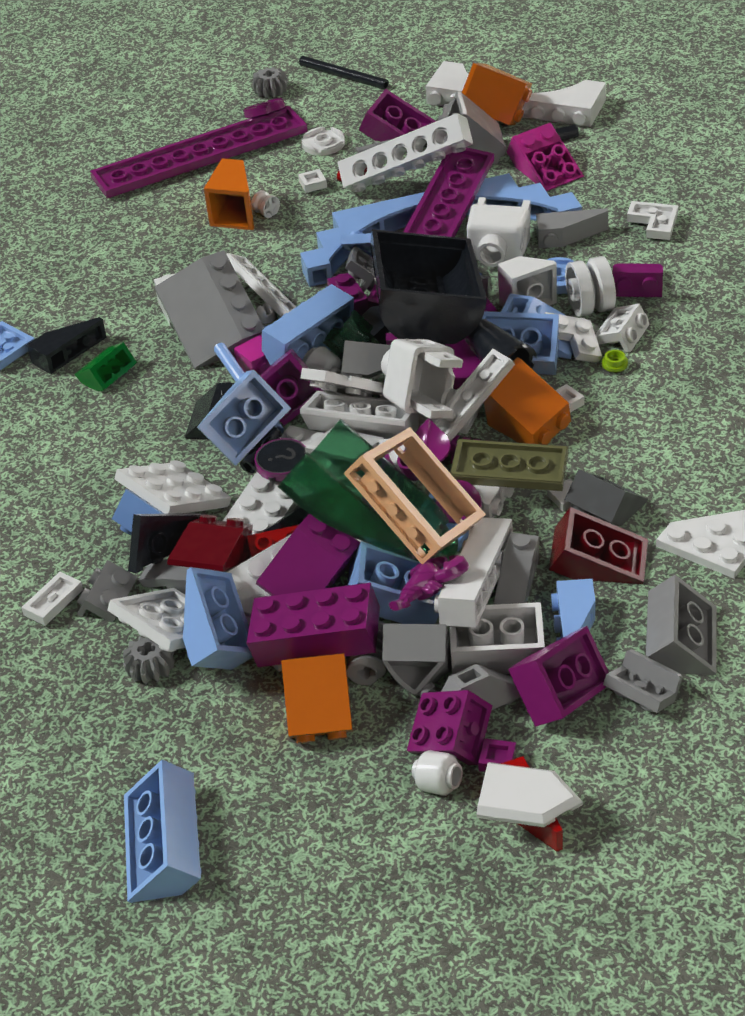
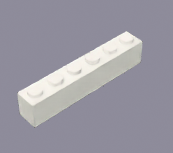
(466, 596)

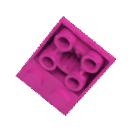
(543, 157)

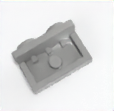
(107, 584)
(644, 682)

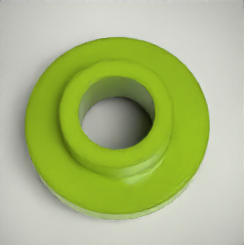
(614, 361)

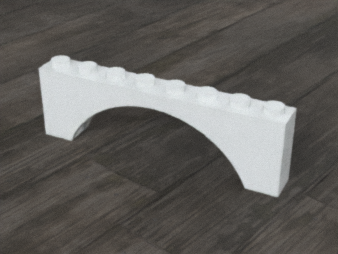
(570, 105)

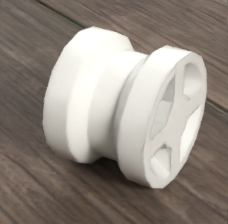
(265, 204)

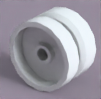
(590, 286)

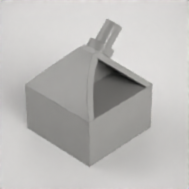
(416, 655)

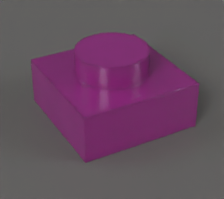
(496, 752)

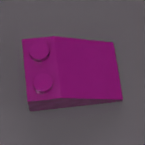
(392, 118)
(309, 559)
(560, 677)

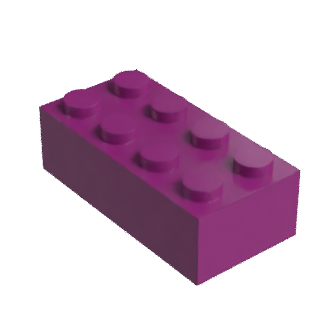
(314, 624)

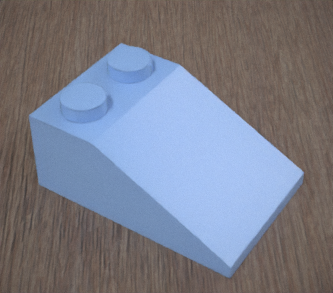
(243, 416)
(214, 621)

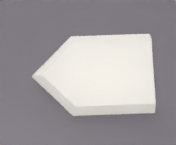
(524, 795)

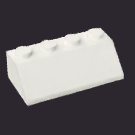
(361, 413)

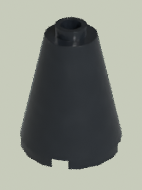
(491, 336)

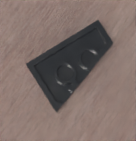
(156, 537)

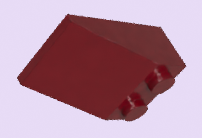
(212, 544)
(597, 550)

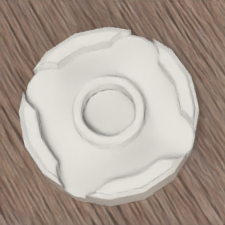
(322, 141)

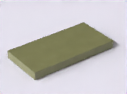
(510, 464)

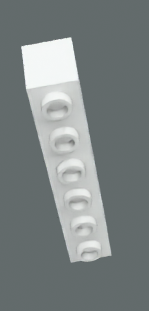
(353, 167)

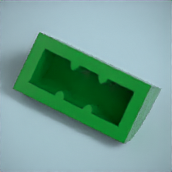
(106, 367)

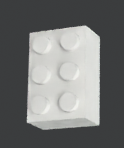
(500, 639)

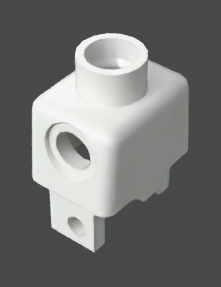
(498, 231)
(419, 376)

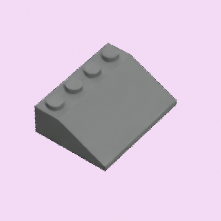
(209, 308)

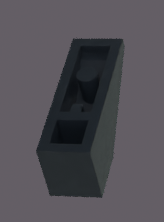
(64, 344)

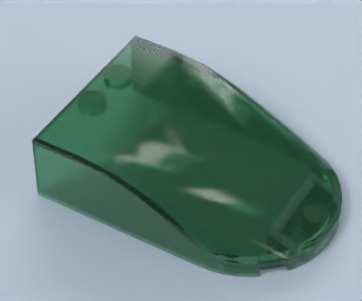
(329, 496)

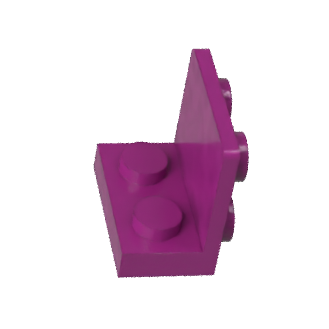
(451, 724)

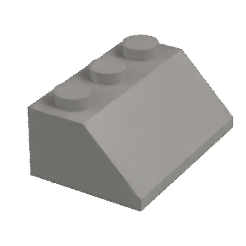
(681, 628)

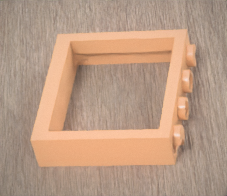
(395, 506)

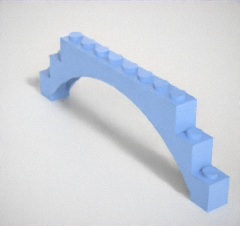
(395, 214)

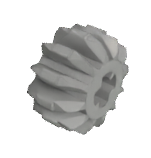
(269, 82)
(146, 660)

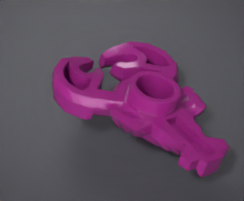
(427, 579)

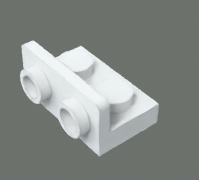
(623, 325)

